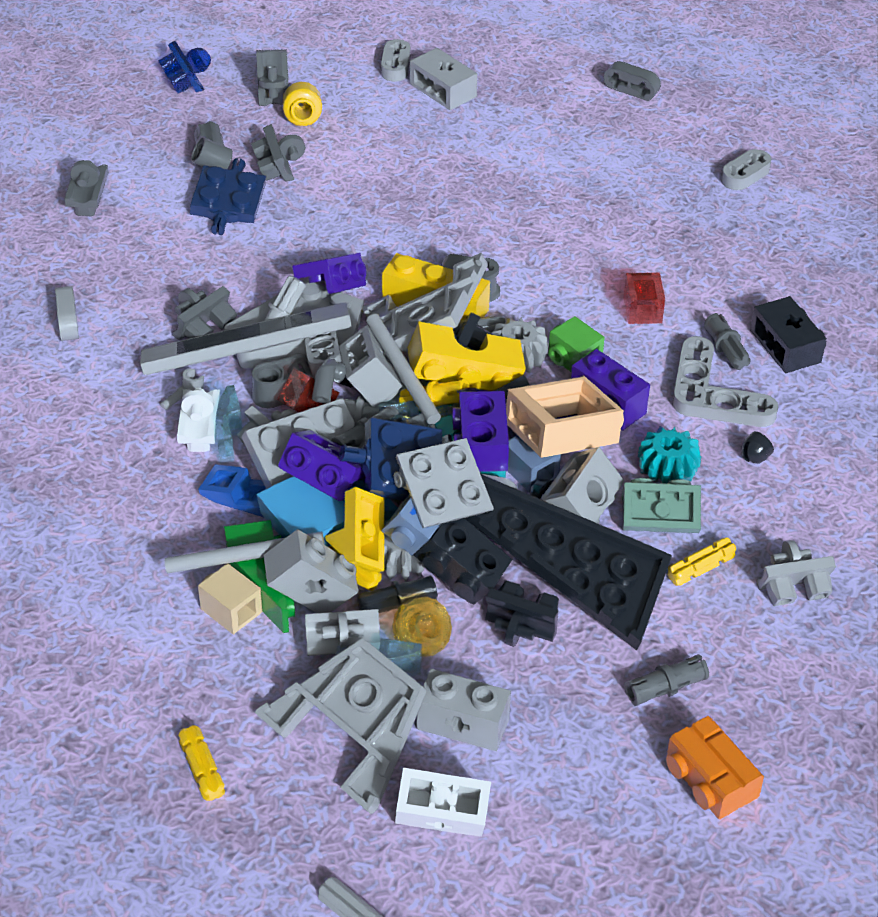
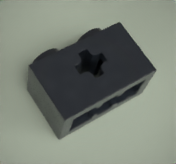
(788, 334)

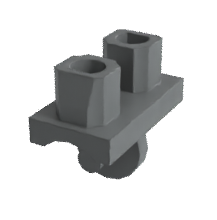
(271, 76)
(275, 154)
(86, 187)
(198, 309)

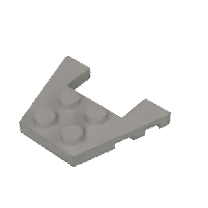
(312, 298)
(440, 307)
(368, 701)

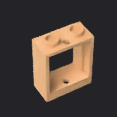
(534, 408)

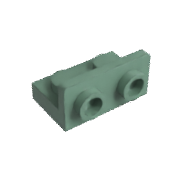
(661, 506)

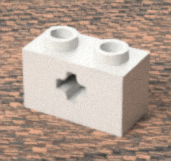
(442, 802)

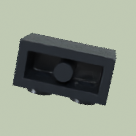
(464, 559)

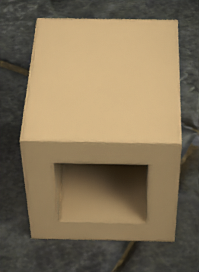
(230, 598)

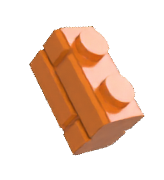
(713, 768)

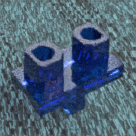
(182, 68)

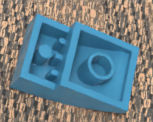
(302, 507)

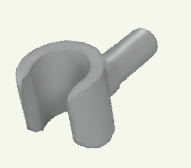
(188, 382)

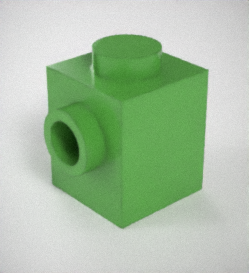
(572, 342)

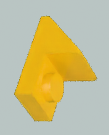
(361, 537)

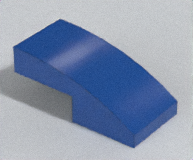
(233, 488)

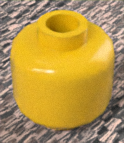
(302, 103)

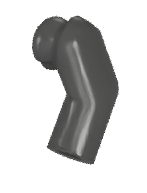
(325, 376)

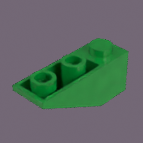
(274, 604)

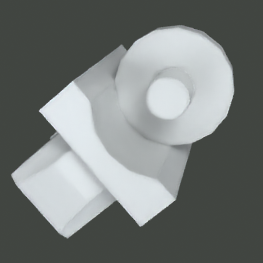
(198, 419)

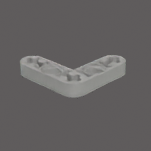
(317, 349)
(708, 396)

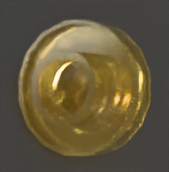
(423, 622)

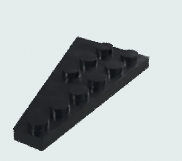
(587, 562)

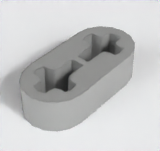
(399, 60)
(742, 166)
(66, 313)

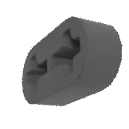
(632, 80)

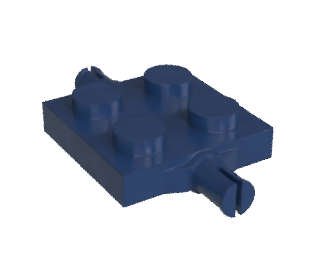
(227, 195)
(378, 456)

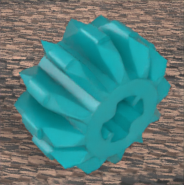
(669, 455)

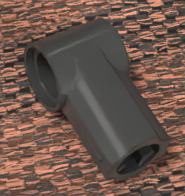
(210, 147)

